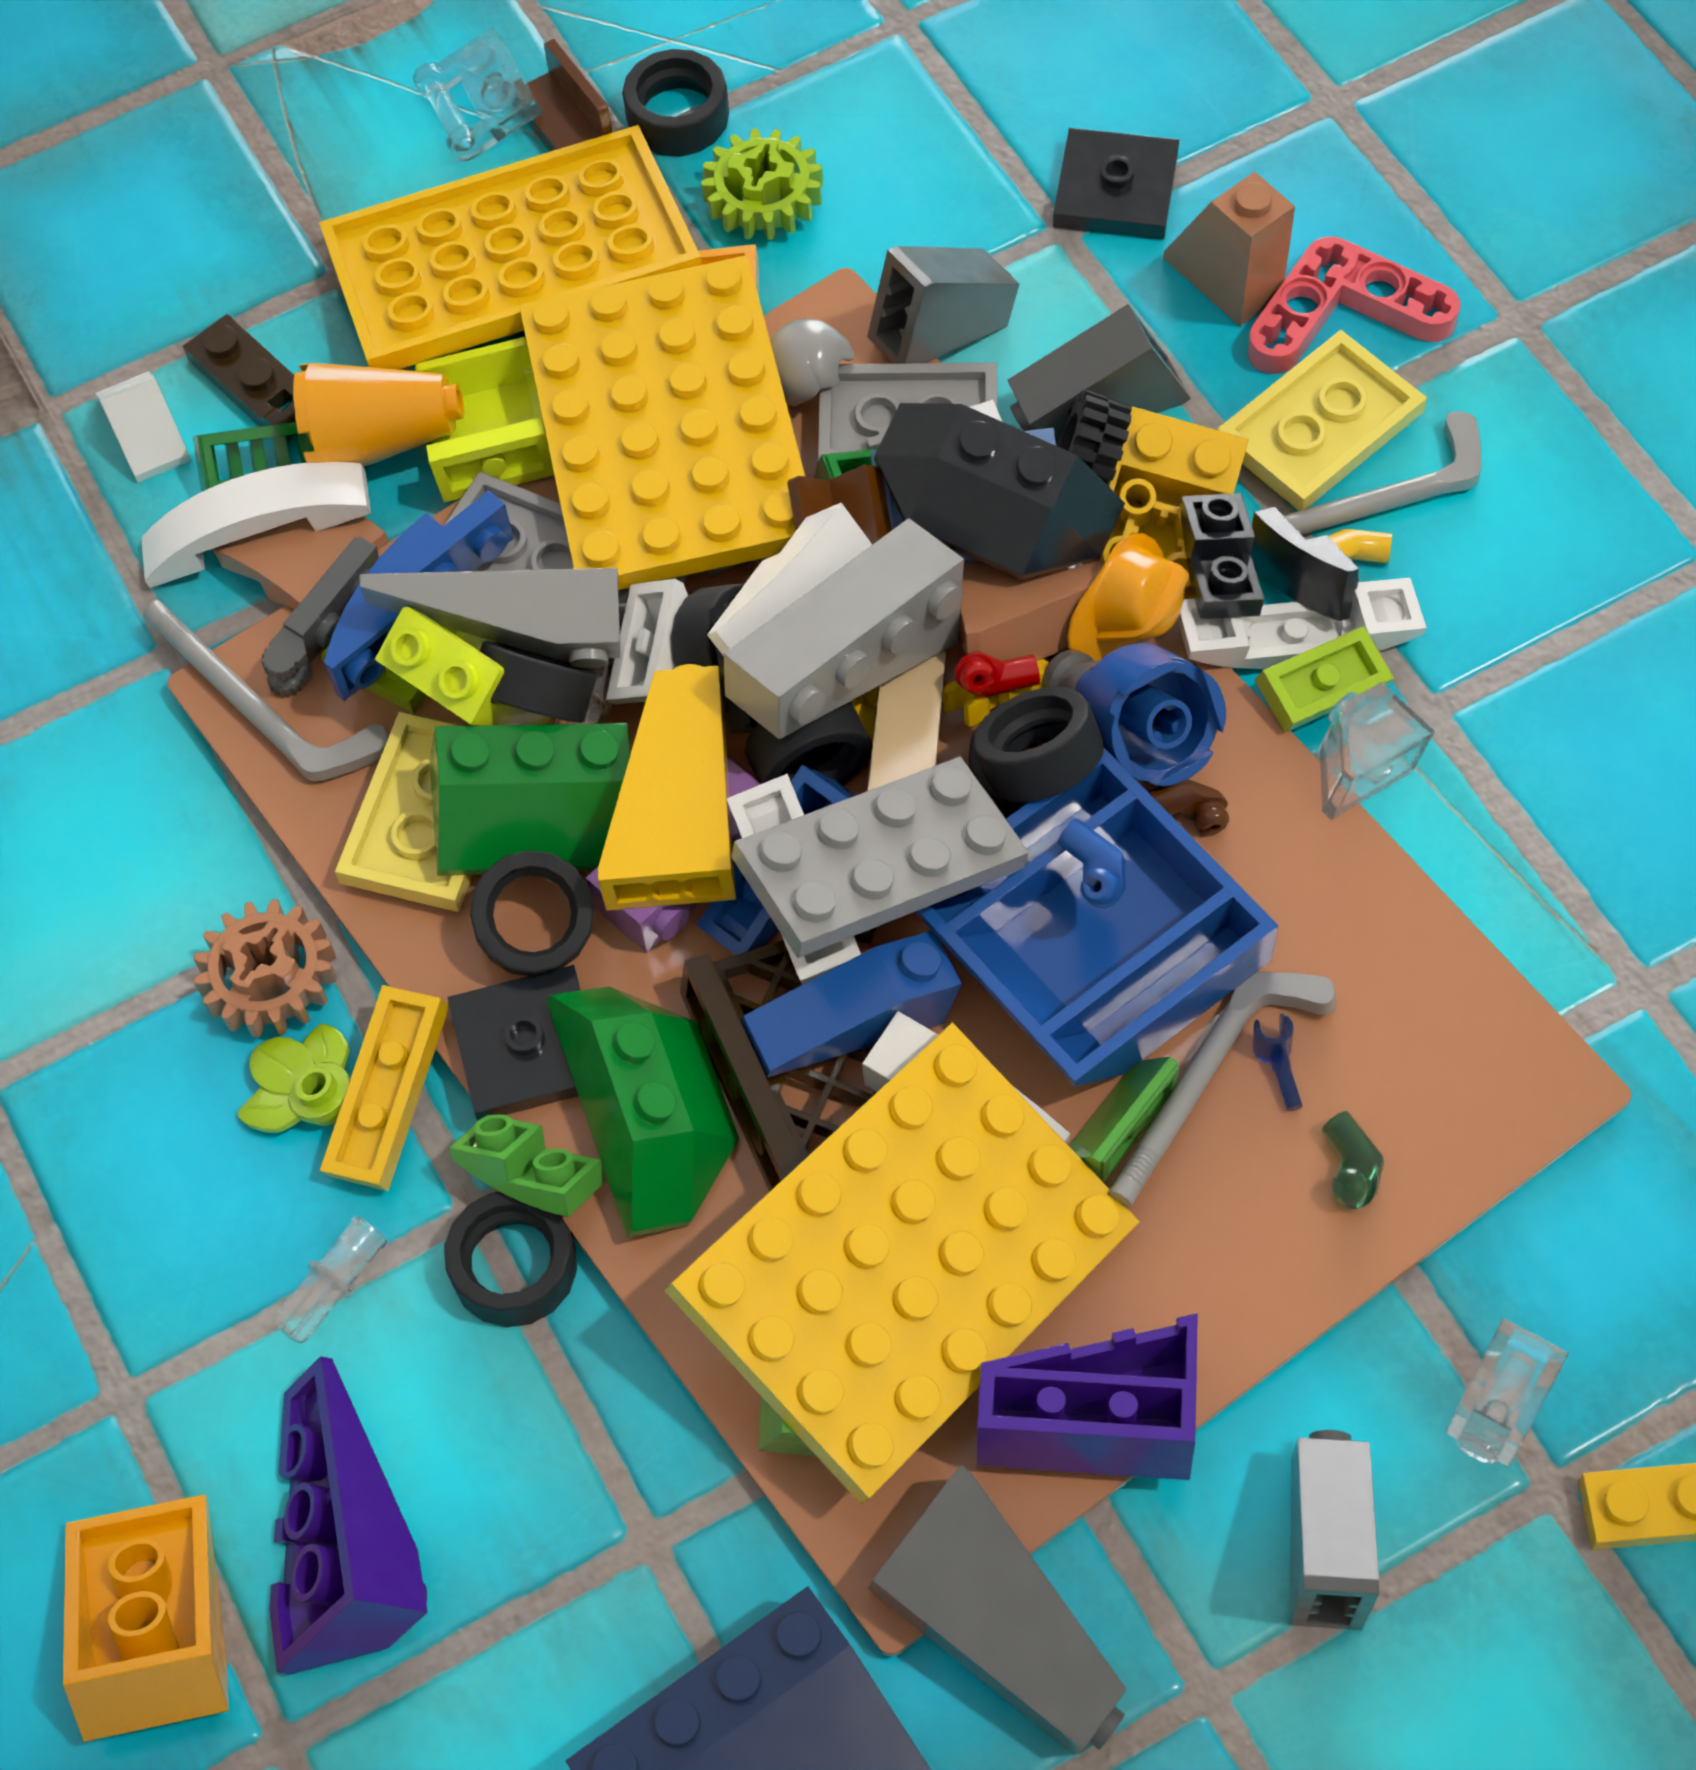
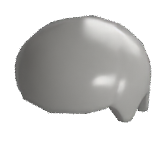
(808, 358)

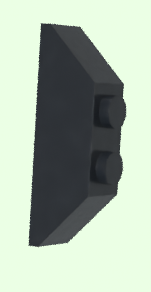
(995, 490)

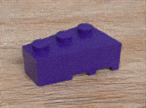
(1095, 1406)

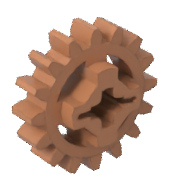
(265, 968)

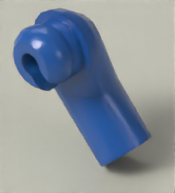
(1102, 864)

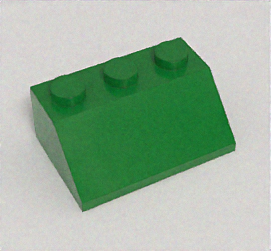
(524, 791)

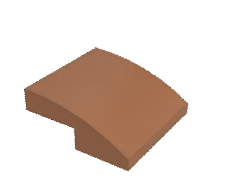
(294, 556)

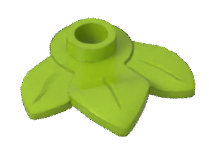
(297, 1081)

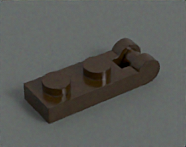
(244, 372)

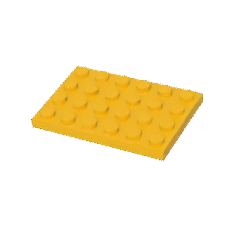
(463, 255)
(665, 422)
(902, 1261)

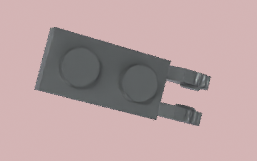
(315, 619)

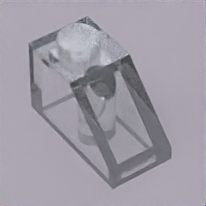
(1368, 747)
(1505, 1394)

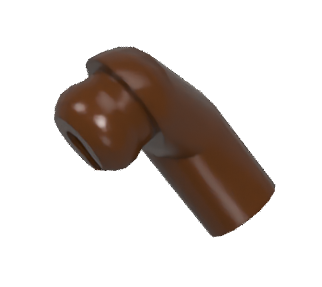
(1196, 802)

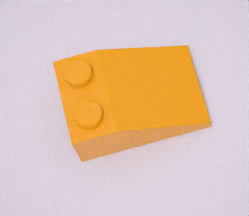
(143, 1619)

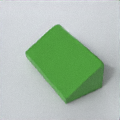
(1125, 1115)

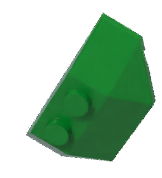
(646, 1103)

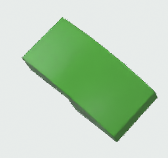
(516, 1162)

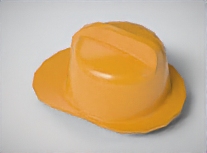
(1129, 599)

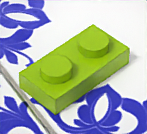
(1319, 677)

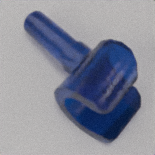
(1277, 1053)

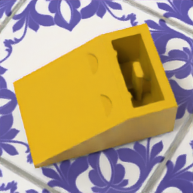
(1162, 464)

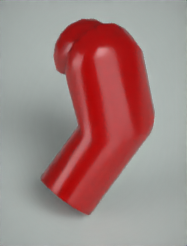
(989, 676)

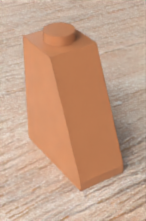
(1237, 248)
(1020, 616)

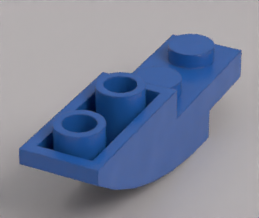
(426, 546)

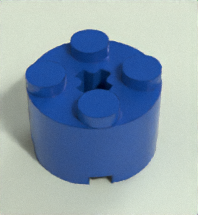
(1154, 711)

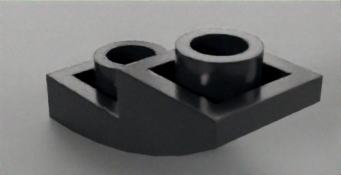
(1218, 556)
(1305, 570)

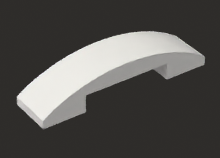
(250, 505)
(1287, 629)

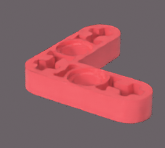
(1347, 286)

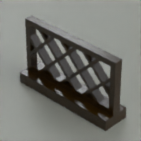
(752, 1095)

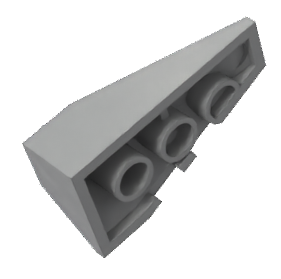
(539, 611)

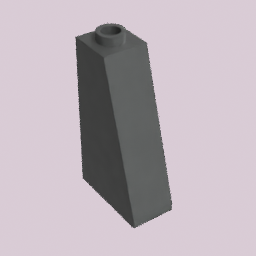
(996, 1613)

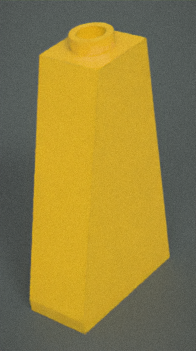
(672, 811)

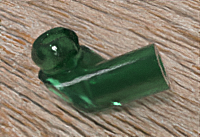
(1360, 1163)

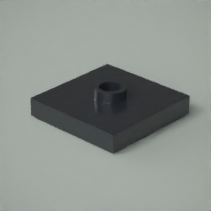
(1116, 183)
(512, 1043)

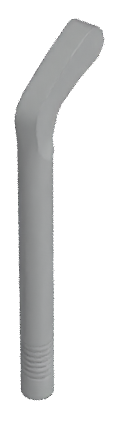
(1461, 475)
(311, 761)
(1292, 990)

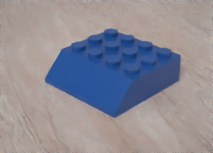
(1117, 979)

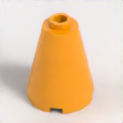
(371, 411)

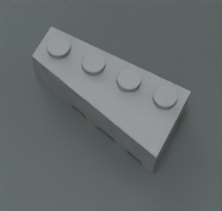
(850, 632)

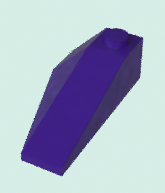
(348, 1551)

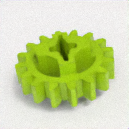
(762, 184)

